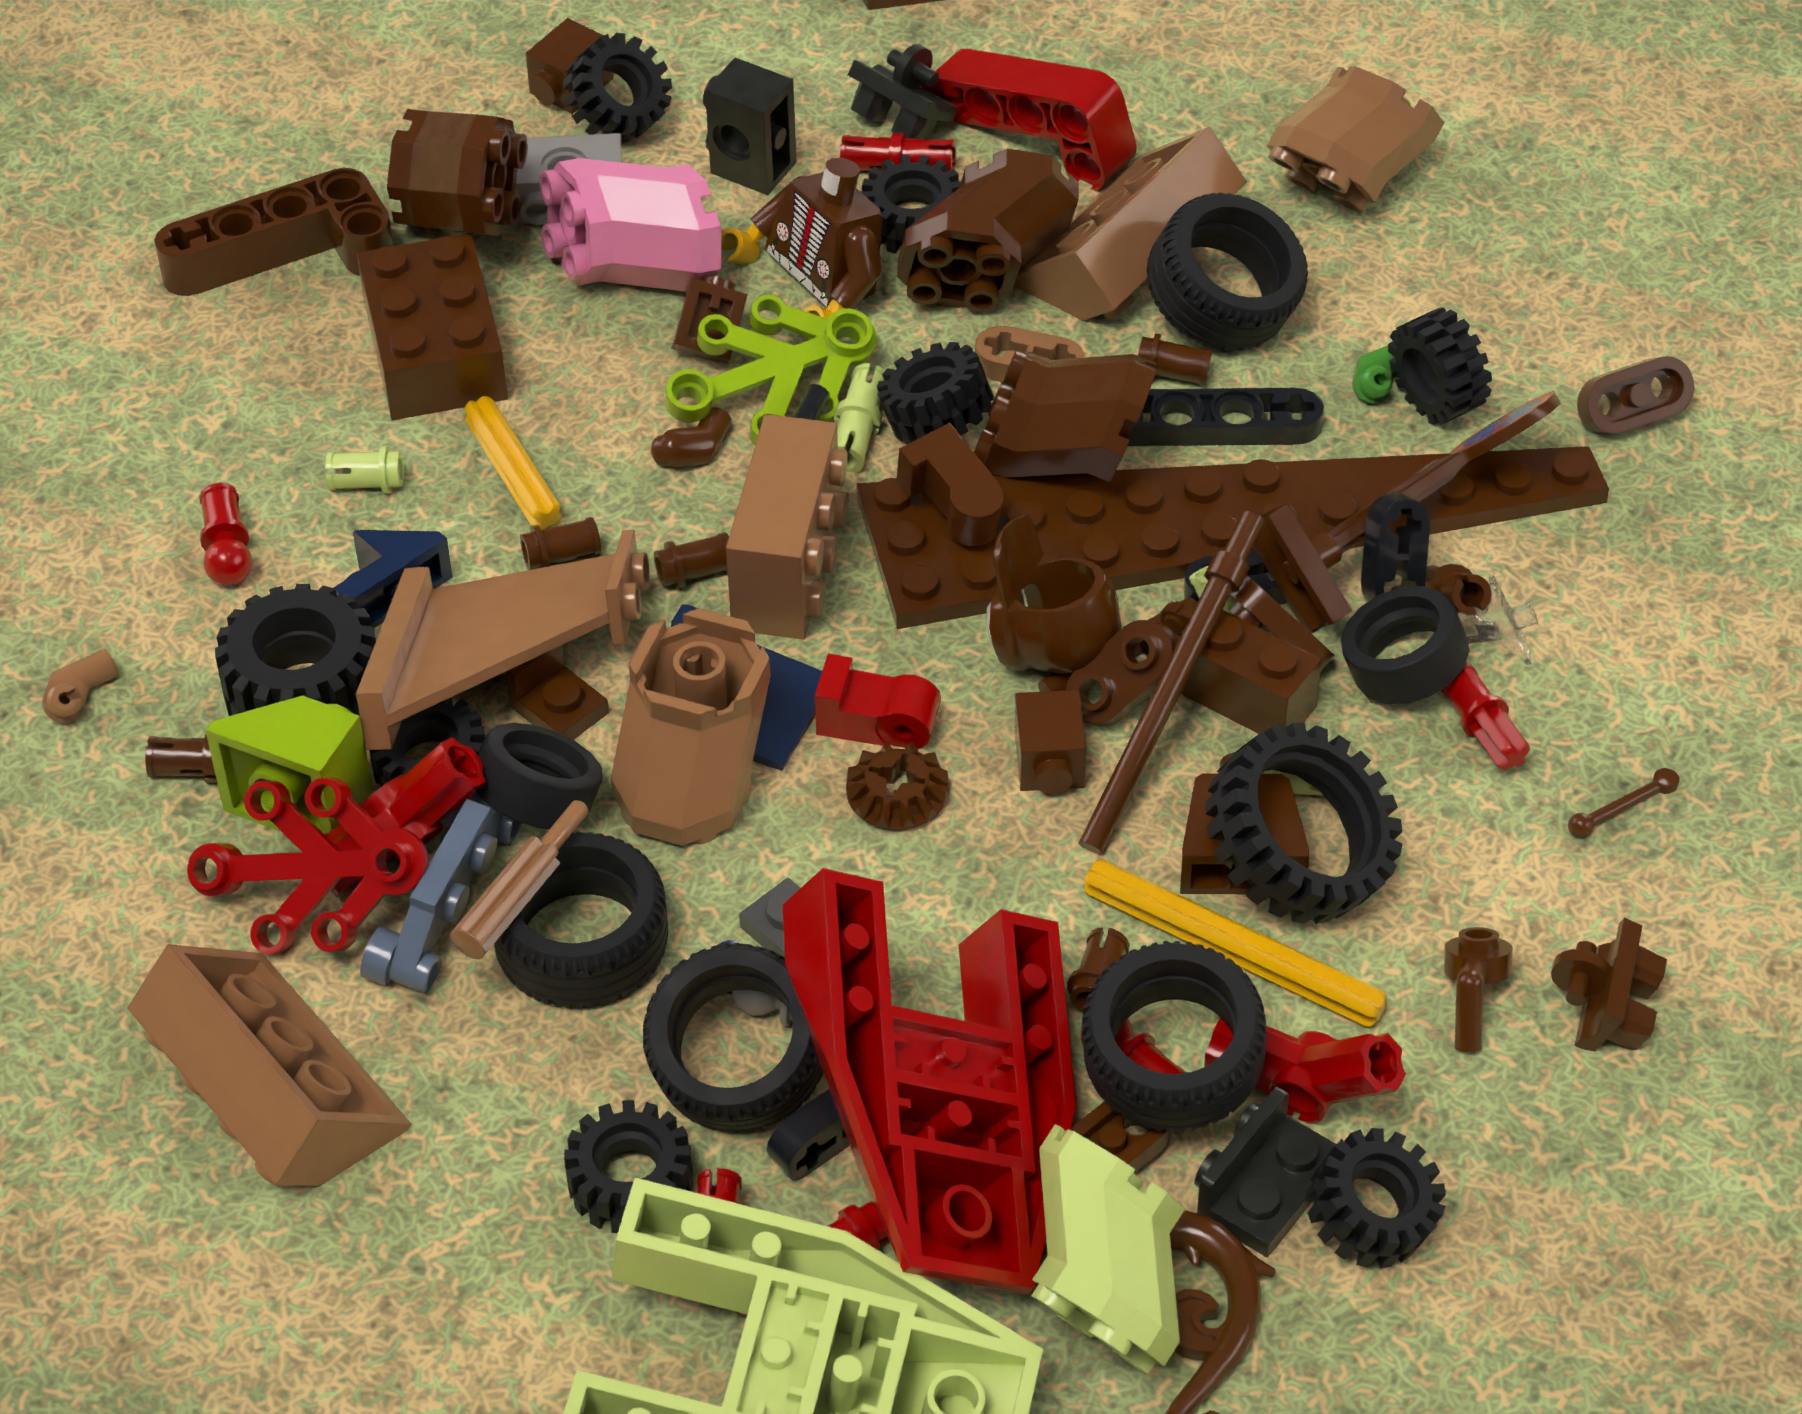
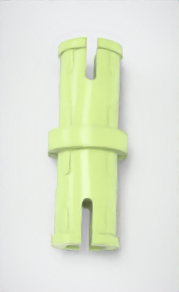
(859, 415)

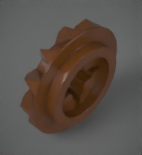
(913, 801)

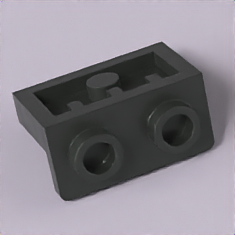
(1262, 1174)

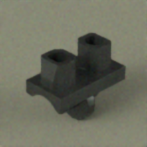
(882, 86)

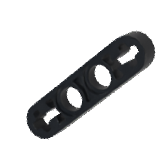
(1209, 427)

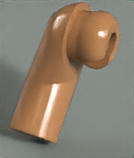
(71, 684)

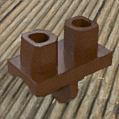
(1602, 983)

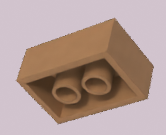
(787, 526)

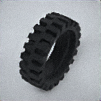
(1261, 858)

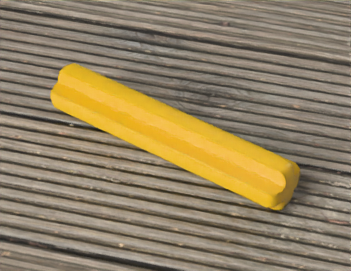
(512, 462)

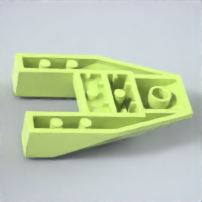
(824, 1321)

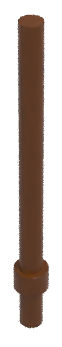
(1224, 576)

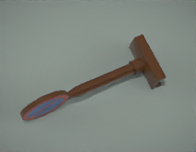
(1302, 563)

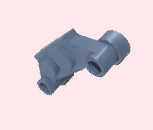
(438, 897)

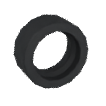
(1414, 674)
(536, 773)

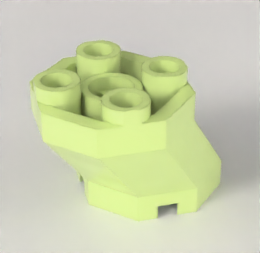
(1108, 1250)

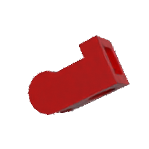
(874, 706)

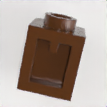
(702, 299)
(554, 696)

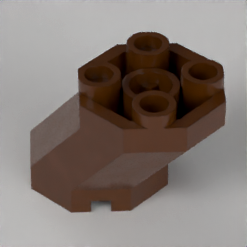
(456, 172)
(987, 230)
(1064, 415)

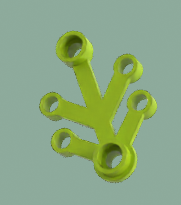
(775, 359)

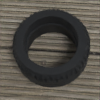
(1255, 239)
(599, 968)
(1184, 974)
(675, 1003)

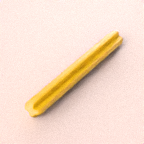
(1236, 941)

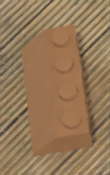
(1110, 239)
(264, 1064)

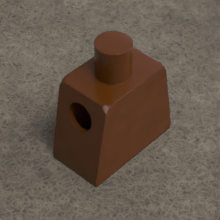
(1199, 865)

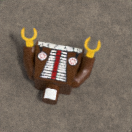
(819, 234)

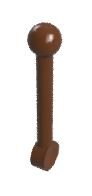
(1664, 782)

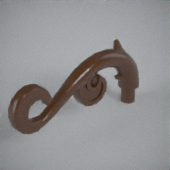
(1223, 1346)

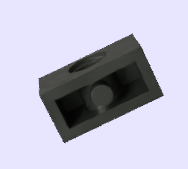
(750, 125)

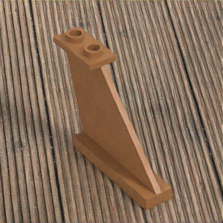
(477, 629)

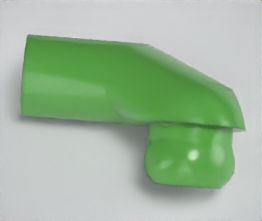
(1373, 376)

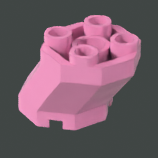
(629, 223)

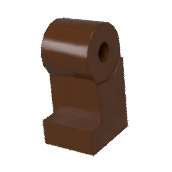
(954, 482)

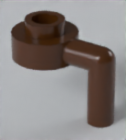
(1474, 960)

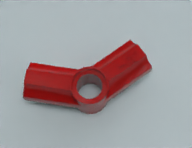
(418, 799)
(1321, 1068)

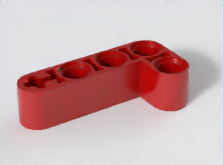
(1046, 101)

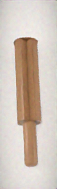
(515, 886)

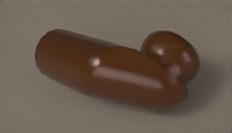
(693, 444)

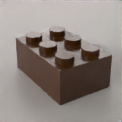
(432, 325)

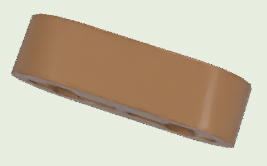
(1008, 339)

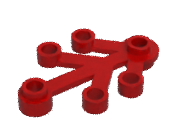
(318, 864)

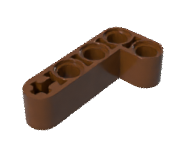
(274, 230)

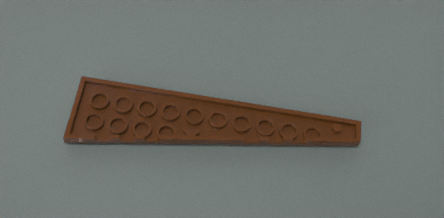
(1161, 520)

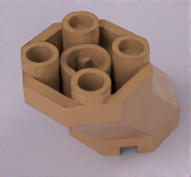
(1353, 136)
(690, 727)

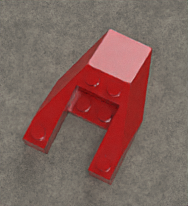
(935, 1104)

